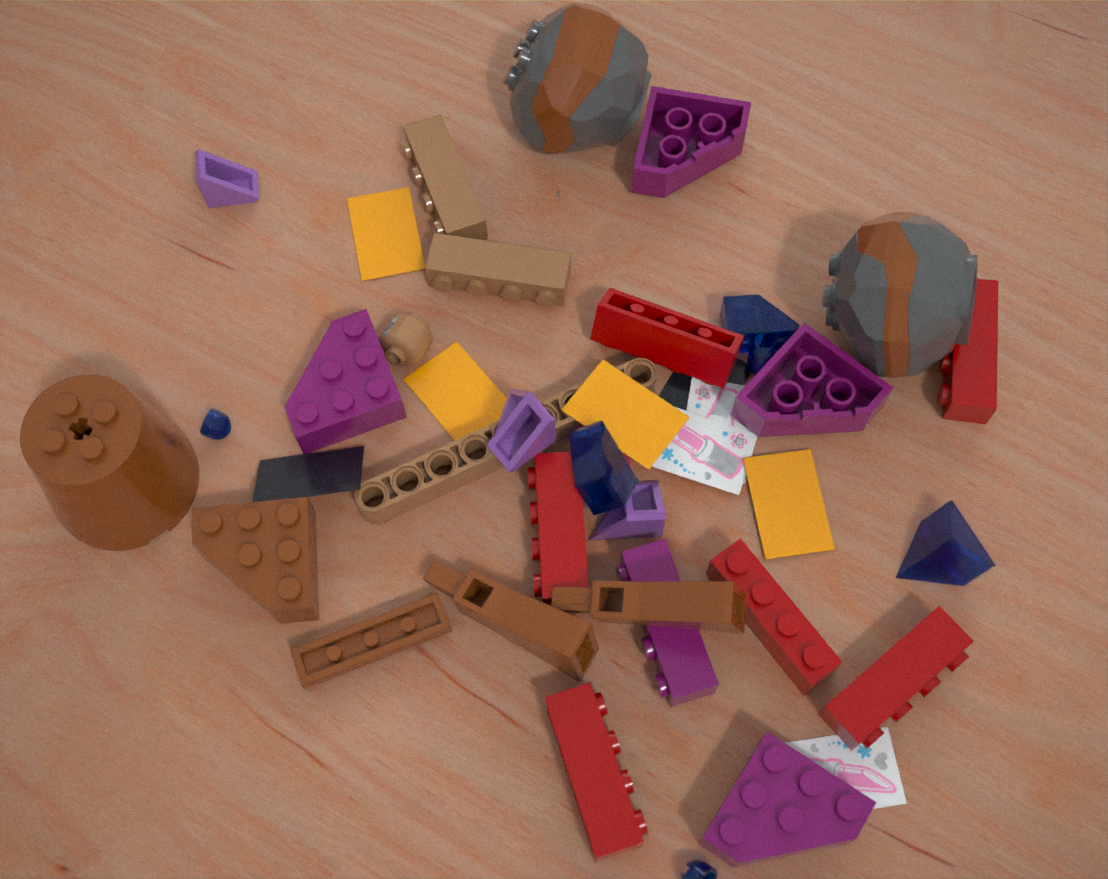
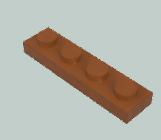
(370, 640)

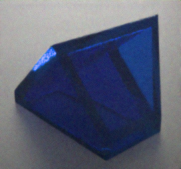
(945, 550)

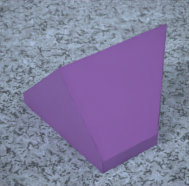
(225, 181)
(522, 430)
(640, 518)

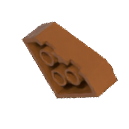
(265, 552)

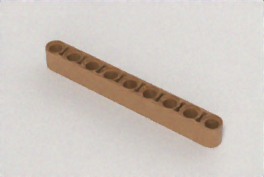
(456, 455)

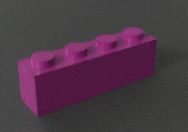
(677, 652)

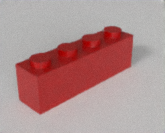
(666, 337)
(971, 369)
(560, 525)
(776, 619)
(895, 678)
(594, 773)

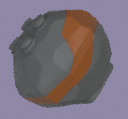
(577, 80)
(902, 293)

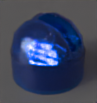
(758, 357)
(215, 425)
(699, 870)

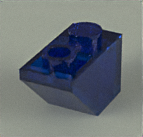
(757, 321)
(600, 469)

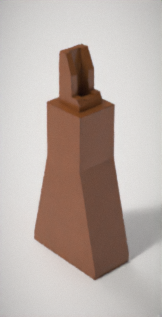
(682, 604)
(533, 625)

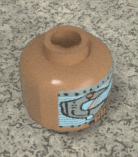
(406, 339)

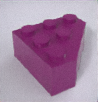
(685, 139)
(344, 387)
(810, 390)
(784, 808)

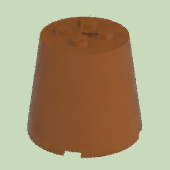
(108, 462)

